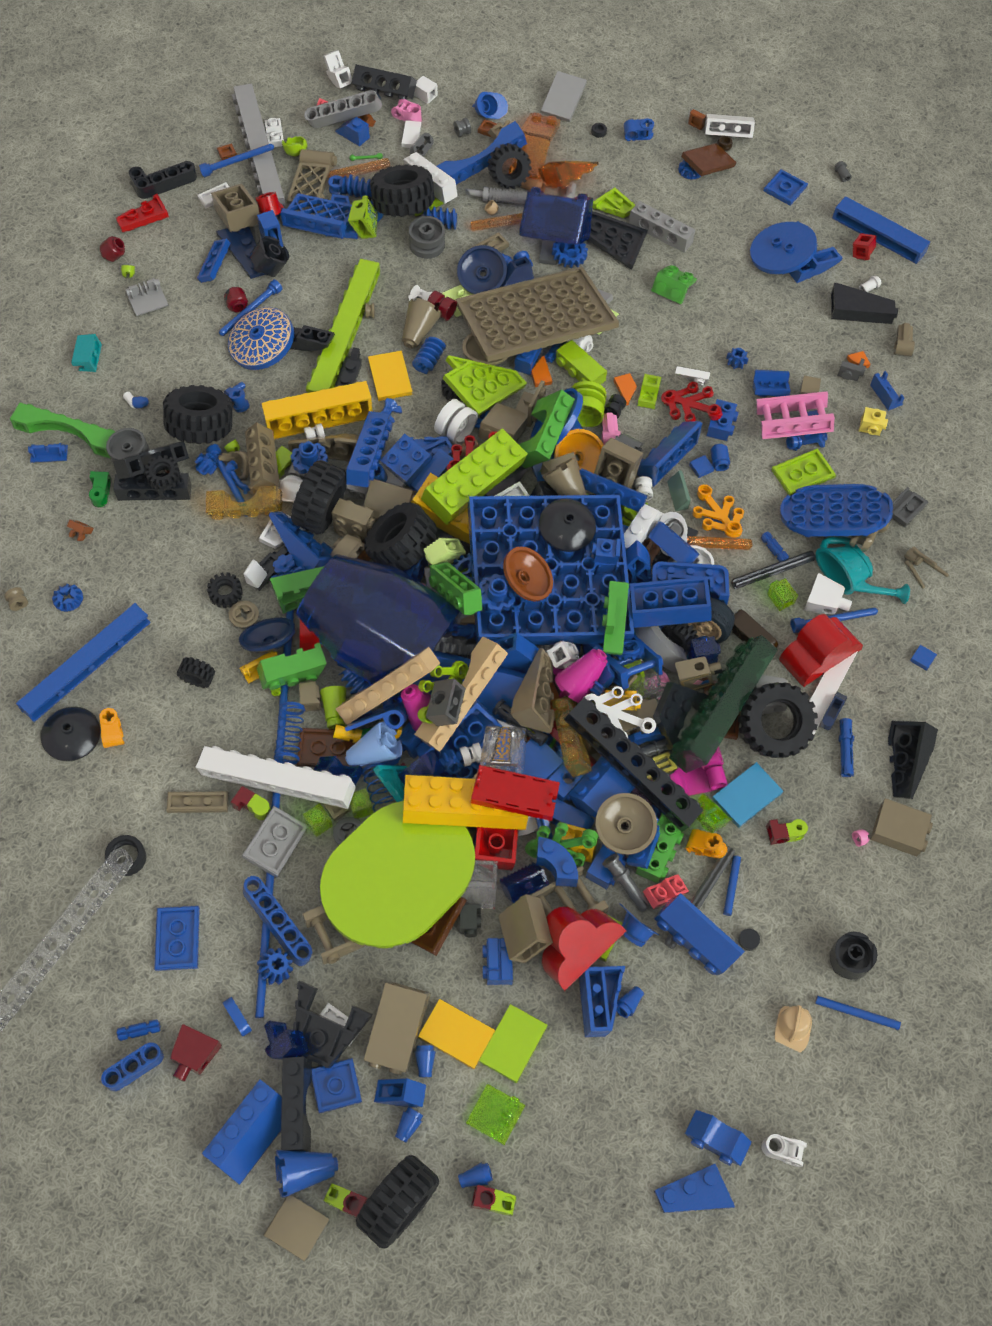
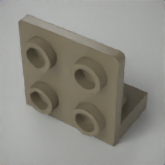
(528, 401)

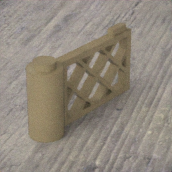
(315, 162)

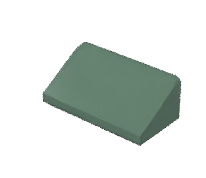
(679, 491)

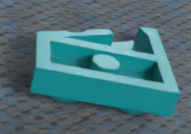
(391, 781)

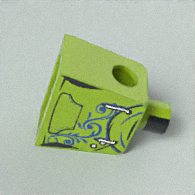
(363, 218)

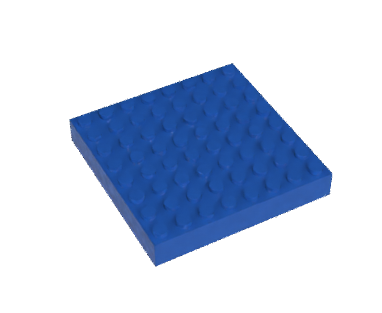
(576, 601)

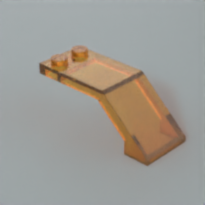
(538, 133)

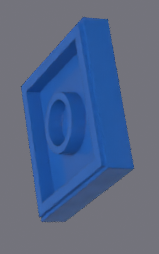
(785, 187)
(336, 1086)

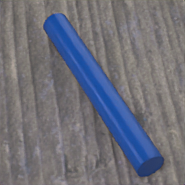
(732, 885)

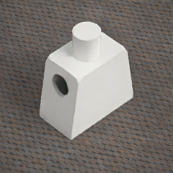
(826, 597)

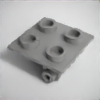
(146, 297)

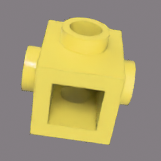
(873, 421)

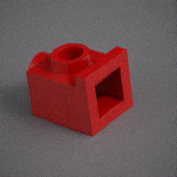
(864, 246)

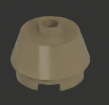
(348, 546)

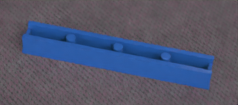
(83, 662)

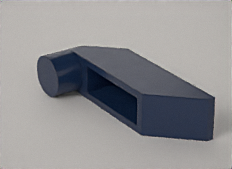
(833, 711)

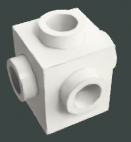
(563, 654)

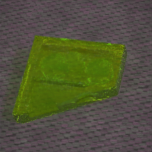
(712, 816)

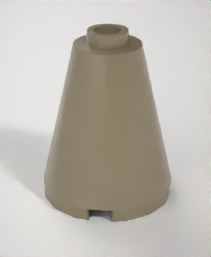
(419, 321)
(566, 479)

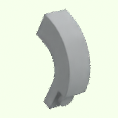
(661, 645)

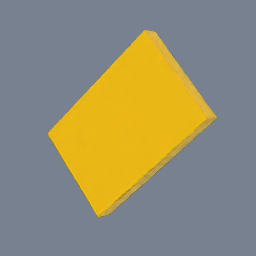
(390, 375)
(456, 1034)

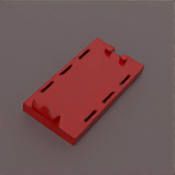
(515, 792)

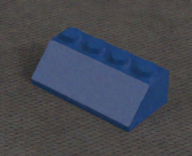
(670, 451)
(670, 602)
(468, 732)
(599, 786)
(698, 935)
(247, 1133)

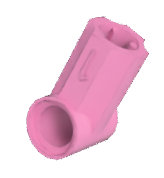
(609, 427)

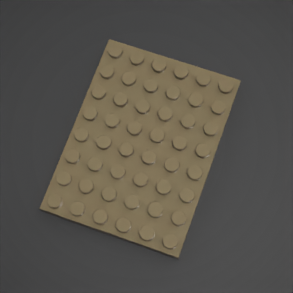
(536, 313)

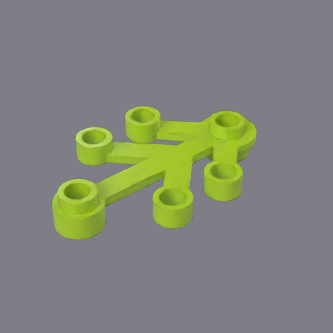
(457, 671)

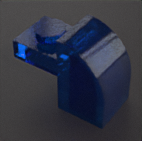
(334, 766)
(284, 1042)

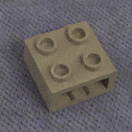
(352, 519)

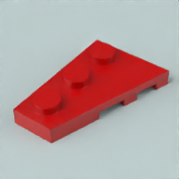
(142, 216)

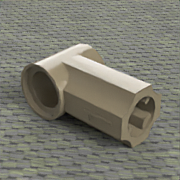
(904, 343)

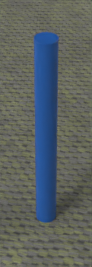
(858, 1012)

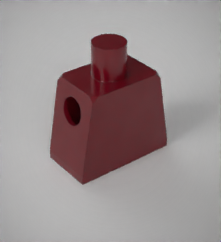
(192, 1052)

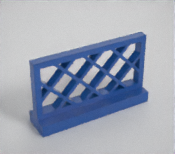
(316, 223)

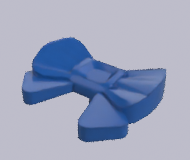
(391, 405)

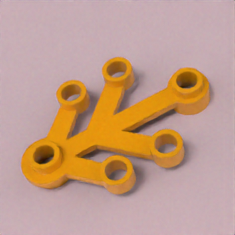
(731, 528)

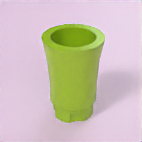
(332, 698)

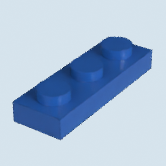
(213, 260)

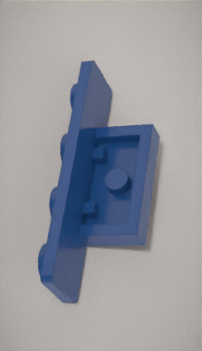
(603, 486)

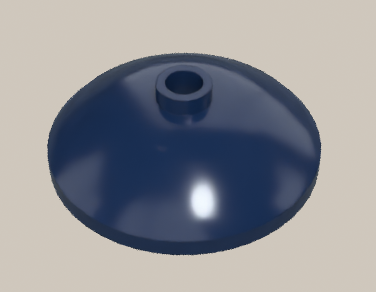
(479, 260)
(267, 635)

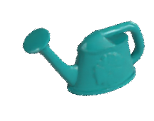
(851, 568)

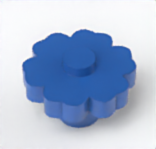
(306, 455)
(496, 594)

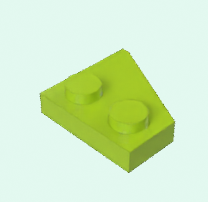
(614, 203)

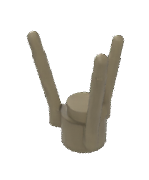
(915, 557)

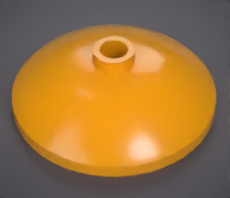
(584, 445)

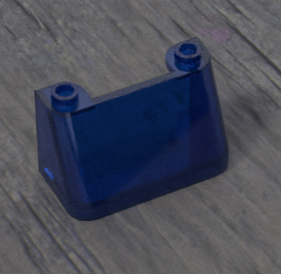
(556, 217)

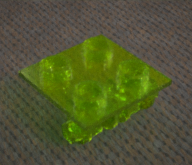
(495, 1114)

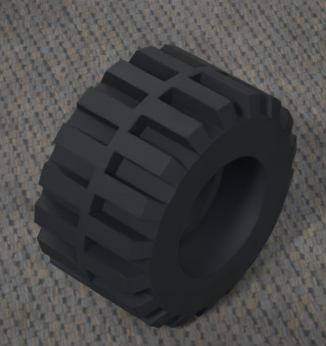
(518, 175)

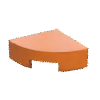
(856, 358)

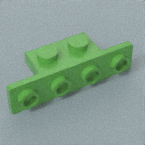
(615, 618)

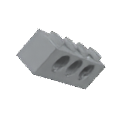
(662, 226)

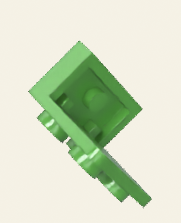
(673, 283)

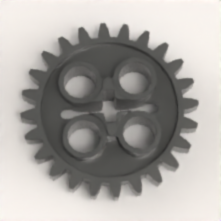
(455, 644)

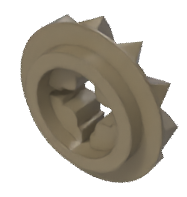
(247, 607)

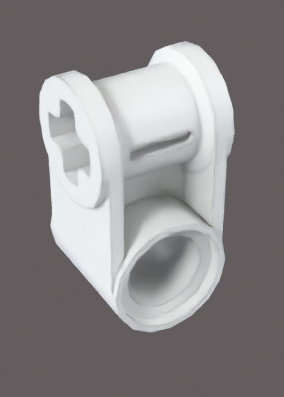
(789, 1149)

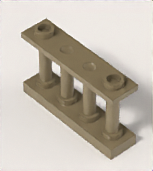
(542, 893)
(315, 919)

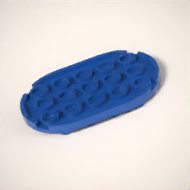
(836, 510)

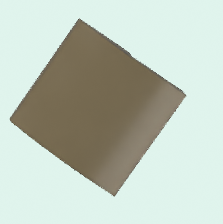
(296, 1227)

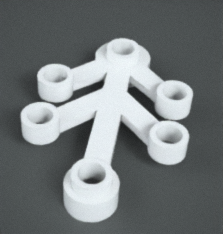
(615, 713)

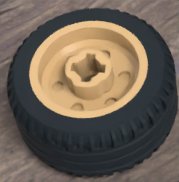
(721, 624)

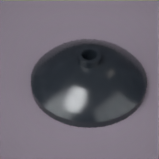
(567, 534)
(71, 743)

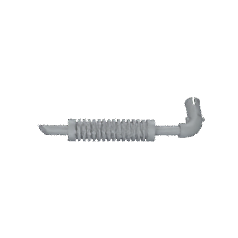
(510, 196)

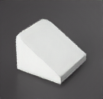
(254, 574)

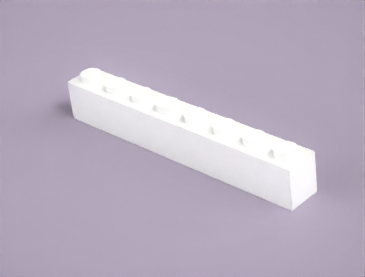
(276, 777)

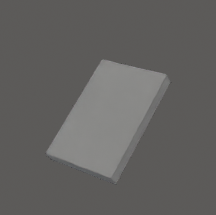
(563, 96)
(274, 841)

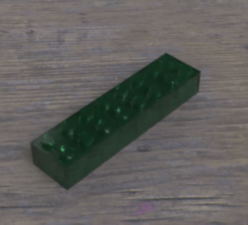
(722, 704)

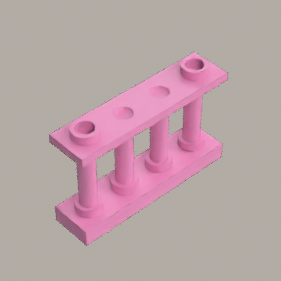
(798, 425)

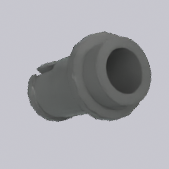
(843, 172)

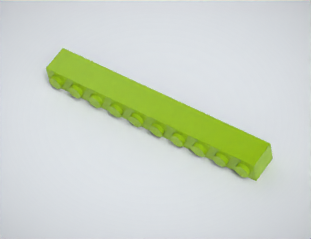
(345, 325)

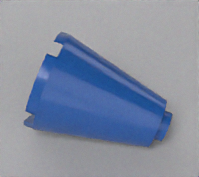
(302, 1169)

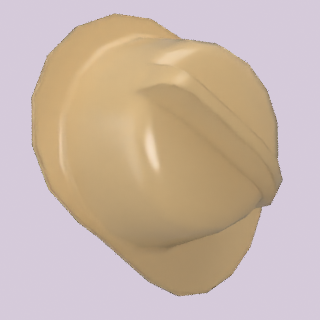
(793, 1027)

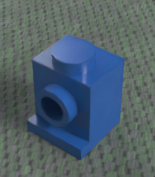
(606, 550)

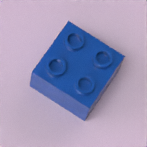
(406, 460)

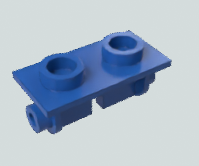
(48, 453)

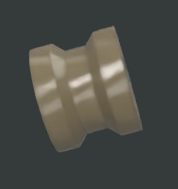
(16, 598)

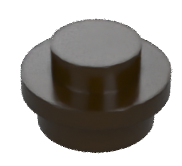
(725, 143)

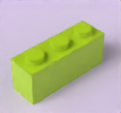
(579, 363)

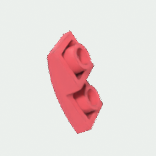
(661, 893)

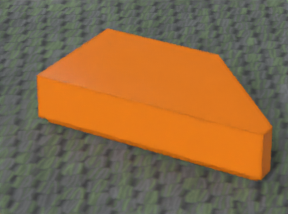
(541, 372)
(625, 386)

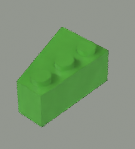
(292, 588)
(291, 669)

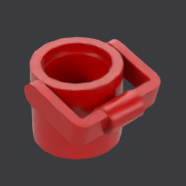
(268, 202)

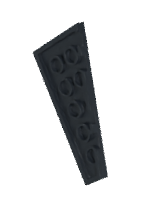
(617, 238)

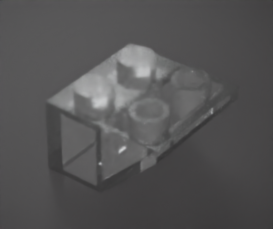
(482, 885)

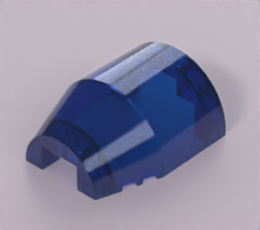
(374, 616)

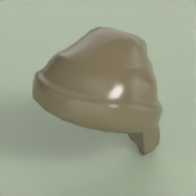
(241, 459)

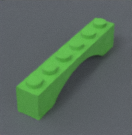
(33, 419)

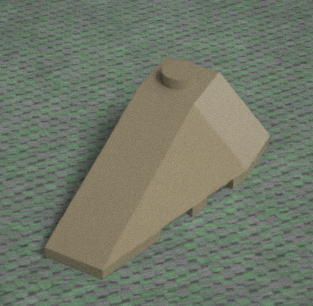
(336, 446)
(532, 701)

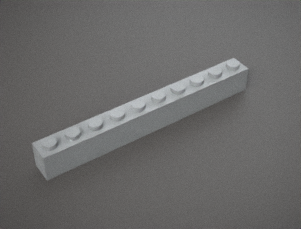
(256, 137)

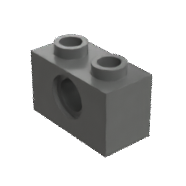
(445, 702)

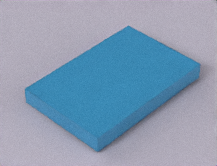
(747, 794)

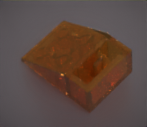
(563, 172)

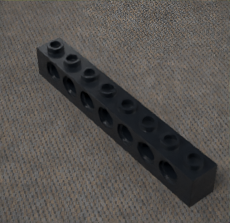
(635, 775)

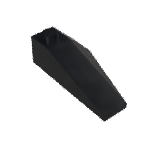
(912, 749)

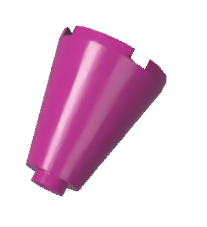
(582, 674)
(413, 701)

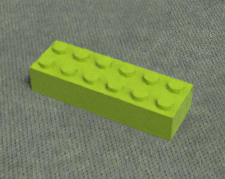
(474, 476)

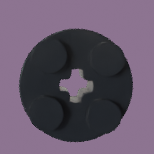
(269, 256)
(854, 965)

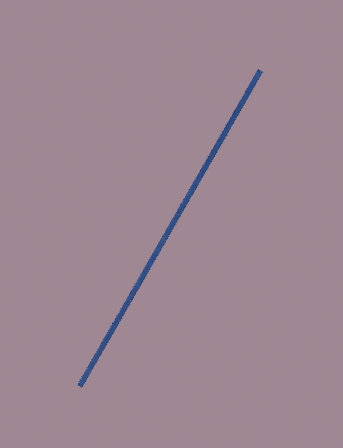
(265, 937)

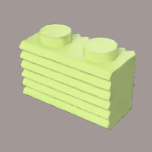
(444, 550)

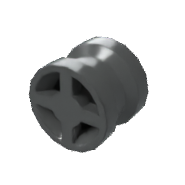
(462, 127)

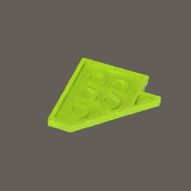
(481, 384)

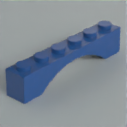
(465, 168)

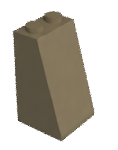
(396, 1027)

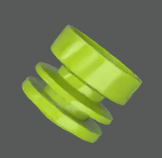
(593, 403)

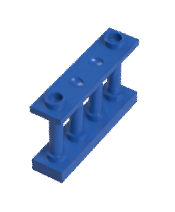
(650, 658)

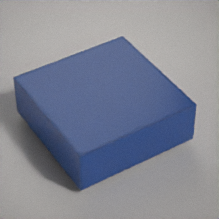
(701, 466)
(923, 657)

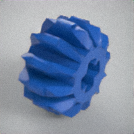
(281, 962)

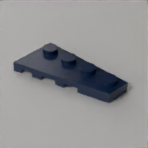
(240, 247)

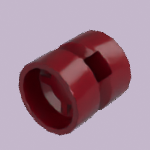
(446, 305)

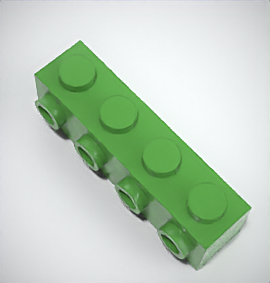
(455, 588)
(663, 850)

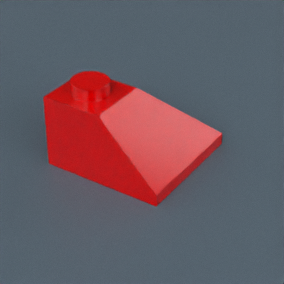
(497, 845)

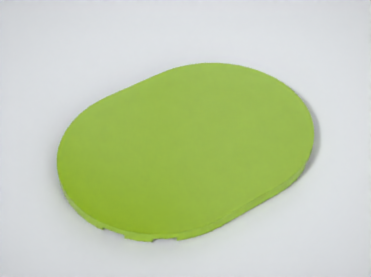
(395, 878)

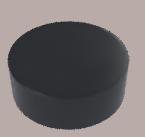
(599, 130)
(749, 939)

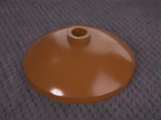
(528, 574)

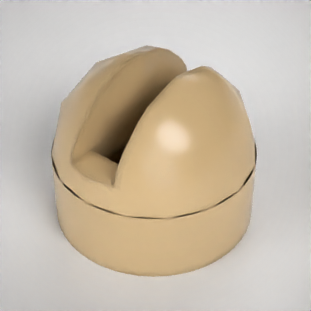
(491, 207)

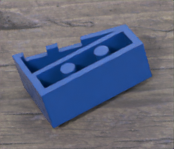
(599, 998)

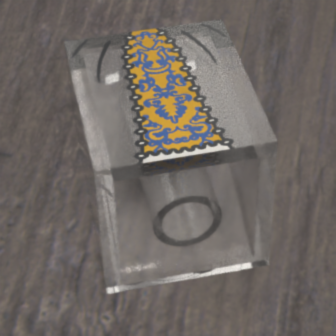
(504, 748)

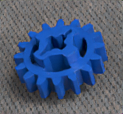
(569, 253)

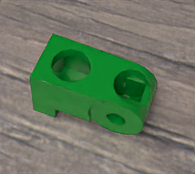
(101, 487)

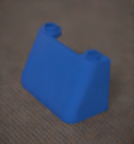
(717, 576)

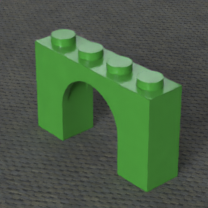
(553, 413)

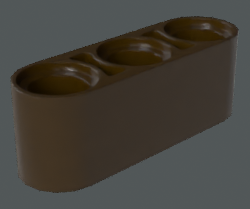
(747, 627)

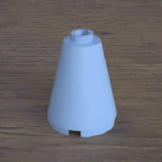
(375, 747)

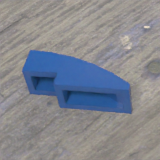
(819, 263)

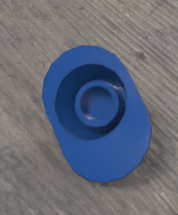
(492, 103)
(635, 930)

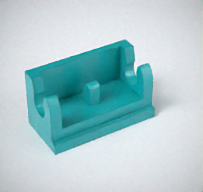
(86, 352)

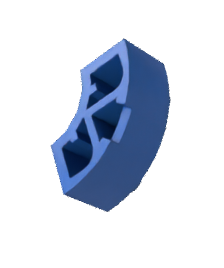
(638, 563)
(558, 861)
(718, 1138)

